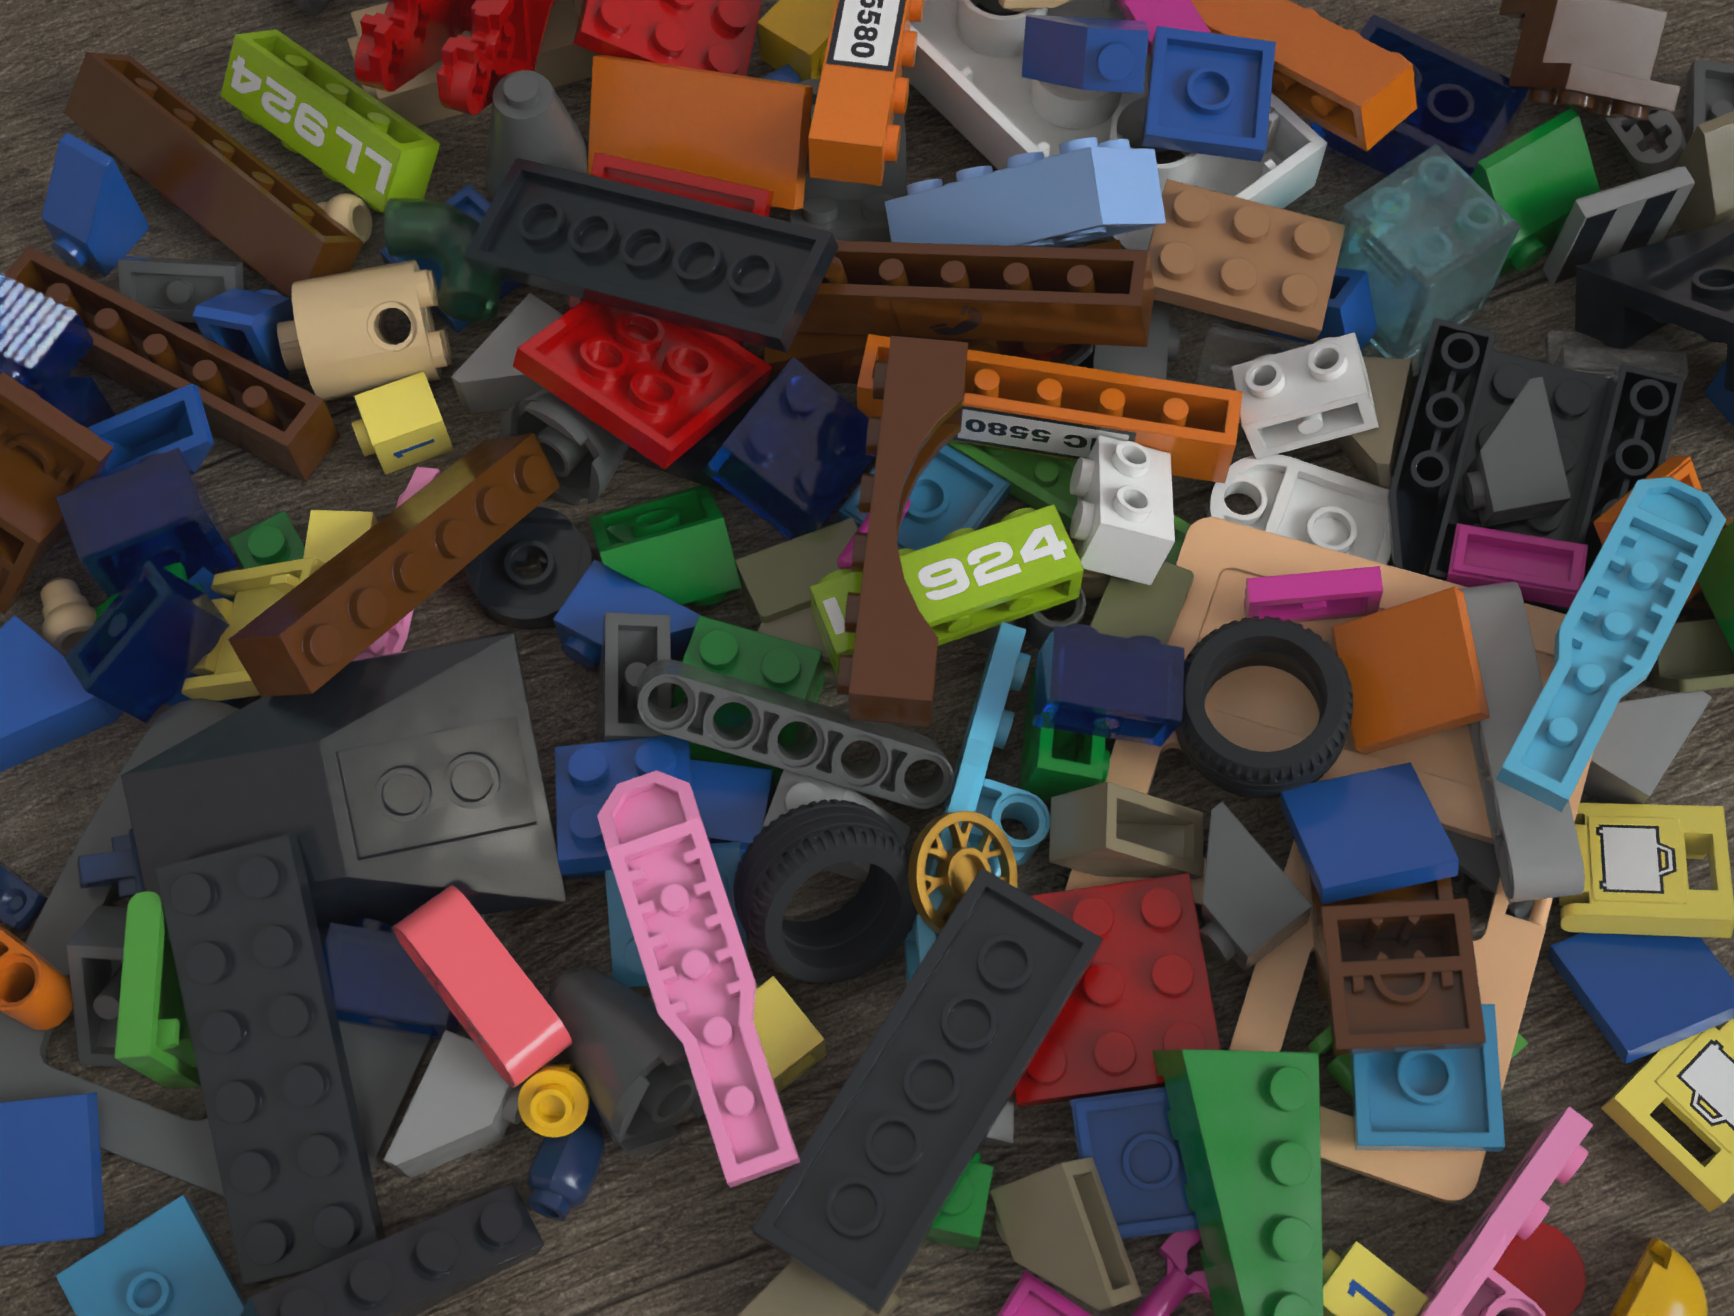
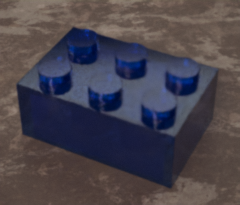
(1458, 106)

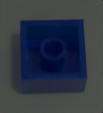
(794, 452)
(145, 515)

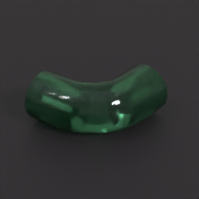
(442, 235)

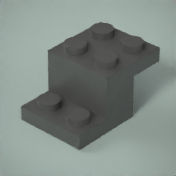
(850, 208)

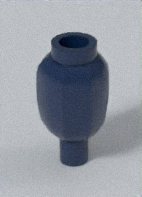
(566, 1168)

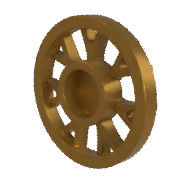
(957, 866)

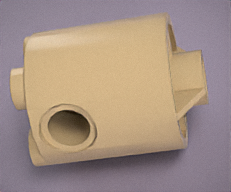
(344, 335)

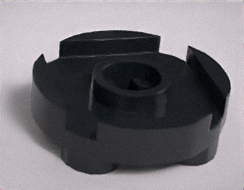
(535, 601)

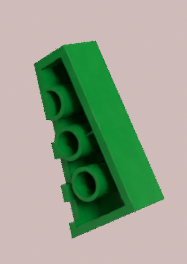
(1251, 1174)

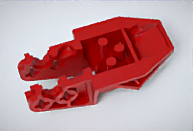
(423, 32)

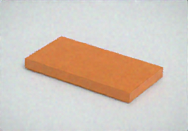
(703, 123)

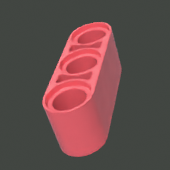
(482, 986)

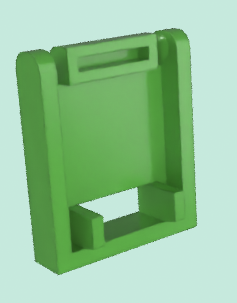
(151, 1014)

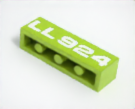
(328, 119)
(968, 579)

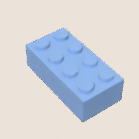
(1037, 200)

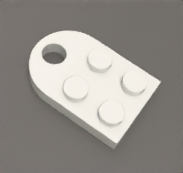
(1308, 505)

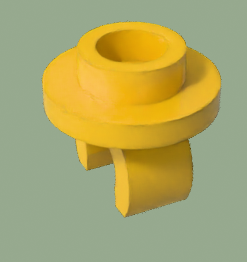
(553, 1100)

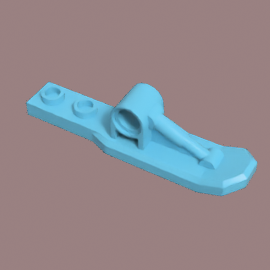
(1613, 632)
(971, 791)

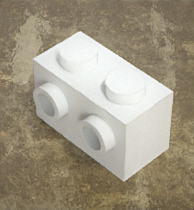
(1305, 396)
(1123, 509)

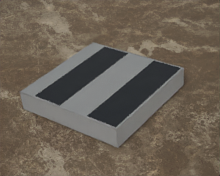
(1618, 221)

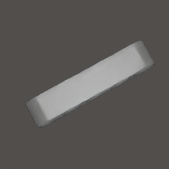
(1531, 840)

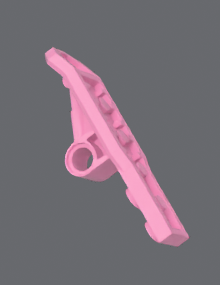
(697, 966)
(1467, 1280)

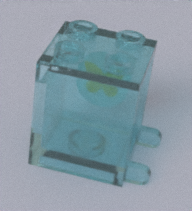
(1427, 248)

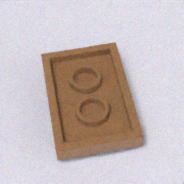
(1244, 260)

